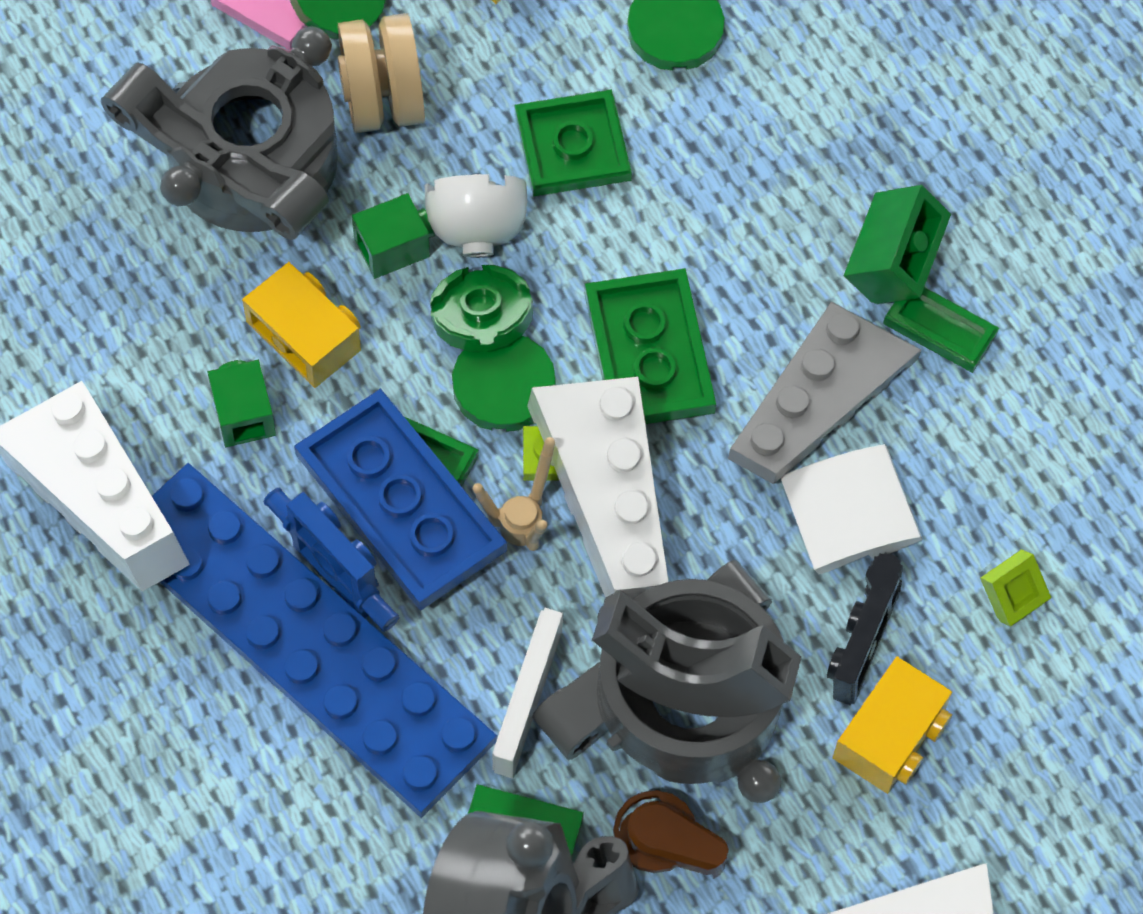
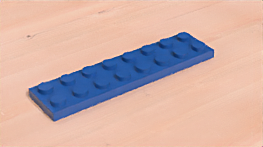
(317, 647)

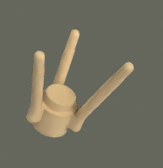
(521, 516)

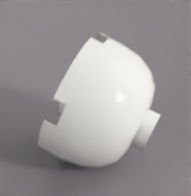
(476, 211)

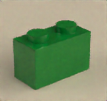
(897, 244)

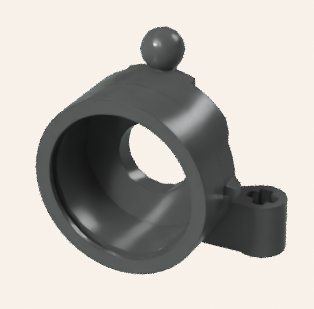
(231, 185)
(728, 747)
(526, 868)

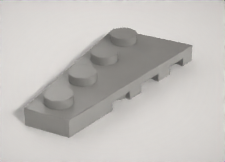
(820, 389)

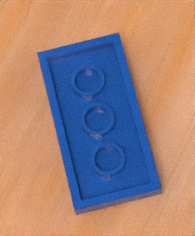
(400, 499)

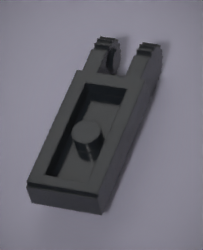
(867, 625)

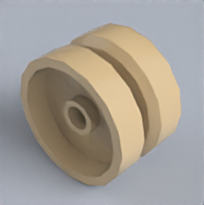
(380, 73)

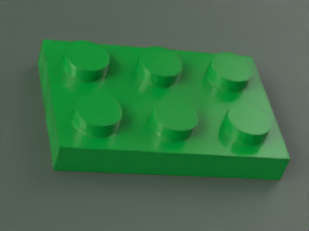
(651, 332)

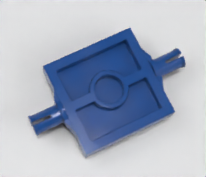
(342, 564)

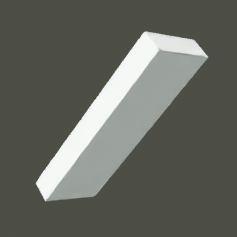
(527, 692)

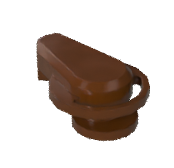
(667, 836)

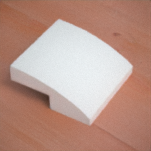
(850, 508)

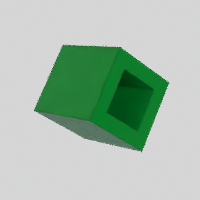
(392, 235)
(241, 402)

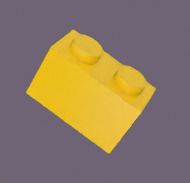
(303, 323)
(893, 725)

